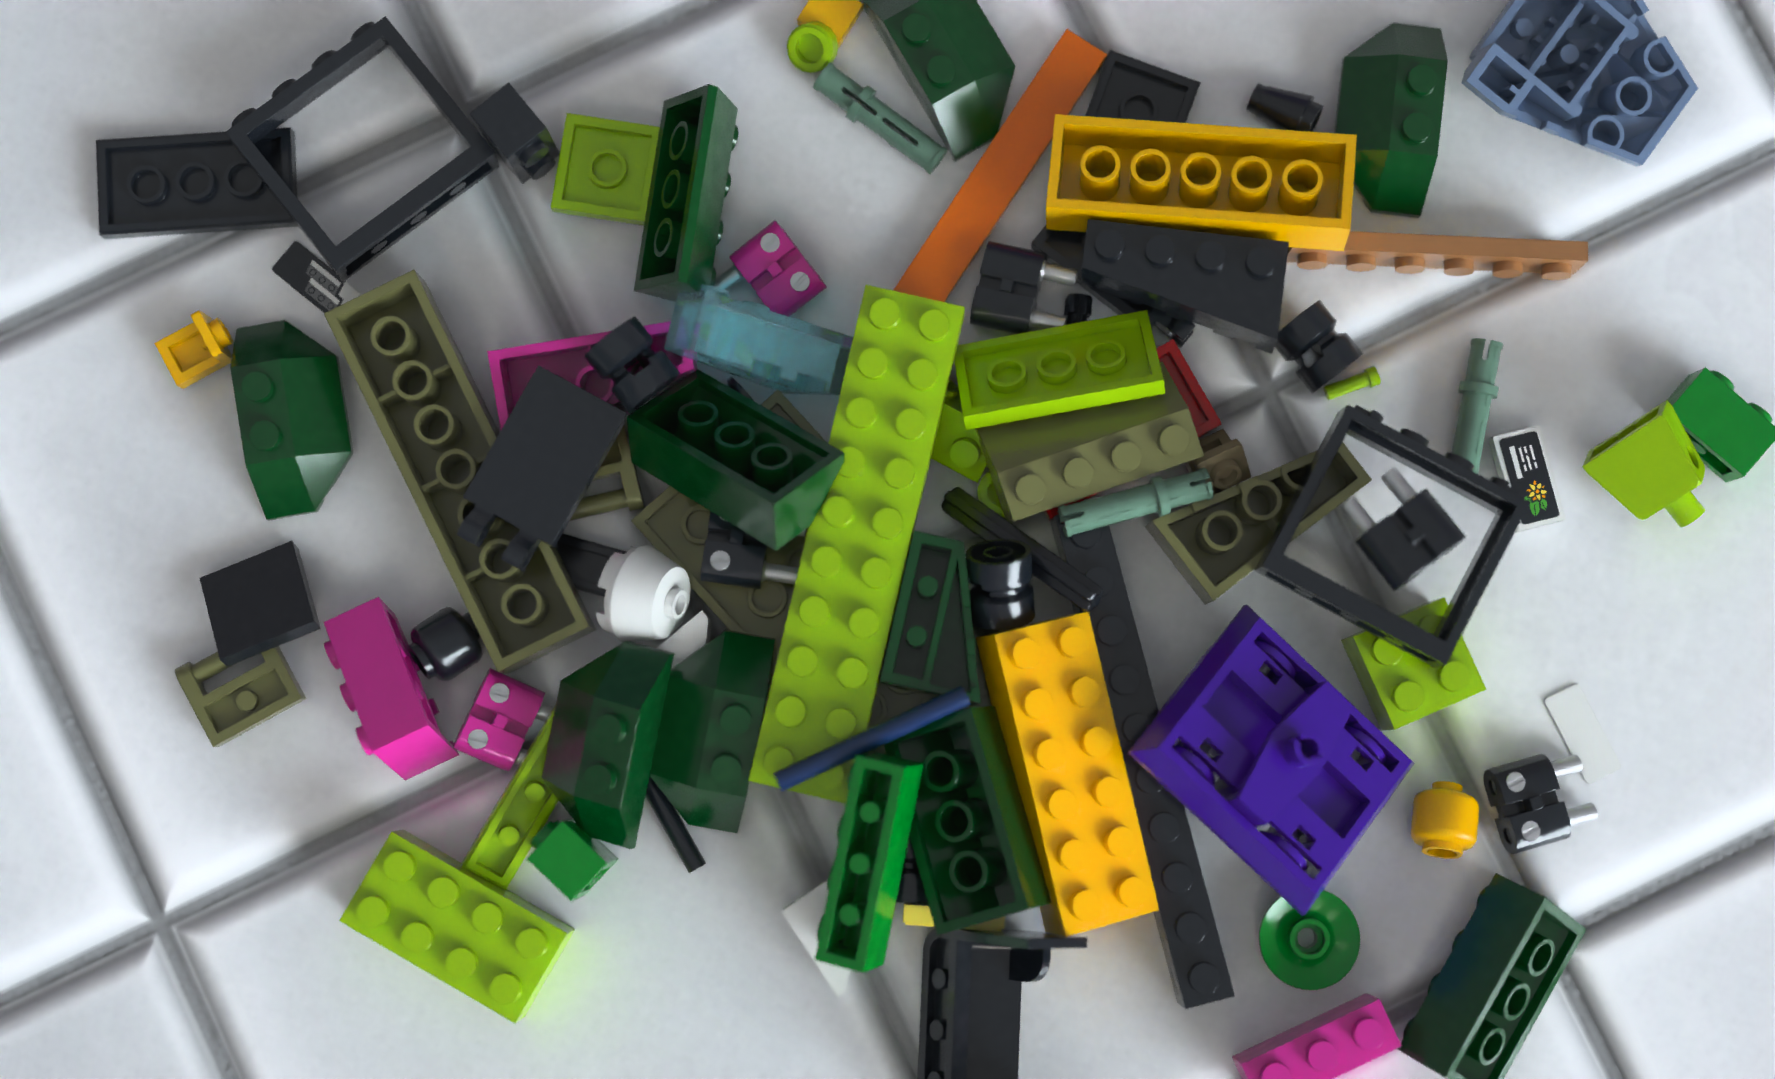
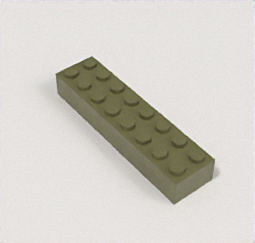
(439, 441)

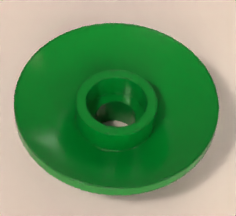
(1326, 959)

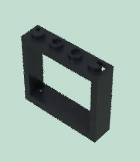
(410, 209)
(1446, 470)

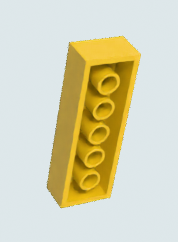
(1202, 179)
(1069, 772)

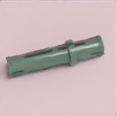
(833, 85)
(1476, 400)
(1136, 502)

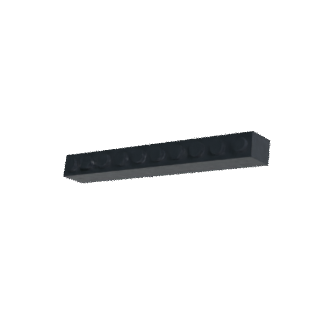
(1184, 911)

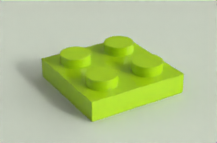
(605, 169)

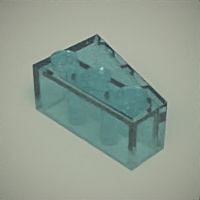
(757, 343)

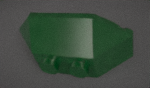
(950, 64)
(1394, 106)
(289, 417)
(713, 728)
(607, 739)

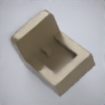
(1223, 460)

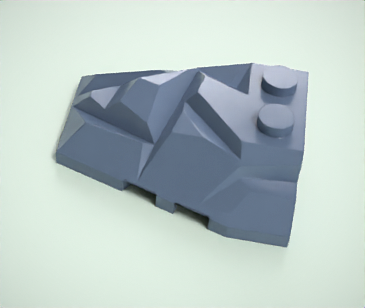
(1582, 74)

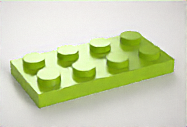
(1058, 370)

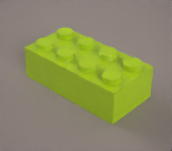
(457, 925)

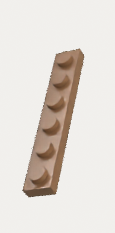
(1452, 253)

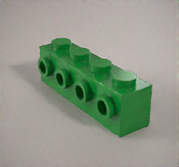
(868, 861)

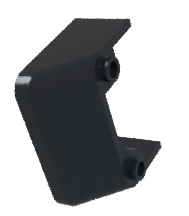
(975, 999)

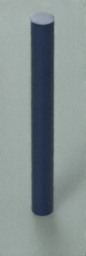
(872, 738)

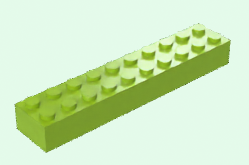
(859, 536)

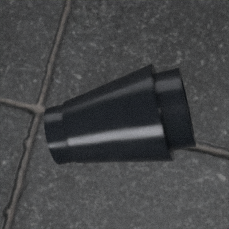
(1284, 108)

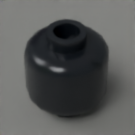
(445, 644)

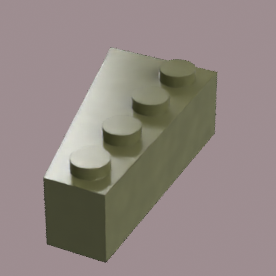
(1224, 537)

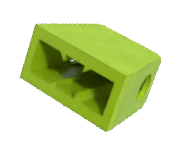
(1651, 467)

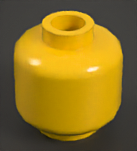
(1444, 820)

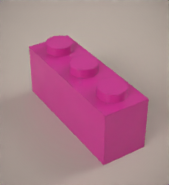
(1324, 1044)

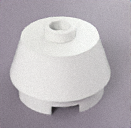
(643, 595)

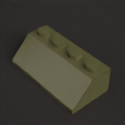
(1087, 450)

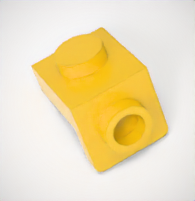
(196, 349)

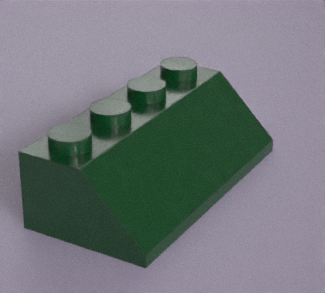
(687, 193)
(734, 457)
(970, 822)
(1492, 984)

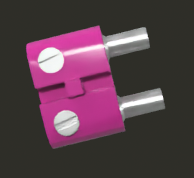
(774, 270)
(500, 720)

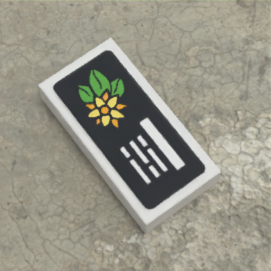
(1525, 464)

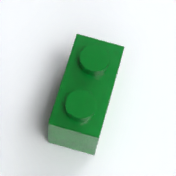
(1721, 424)
(570, 857)

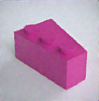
(386, 690)

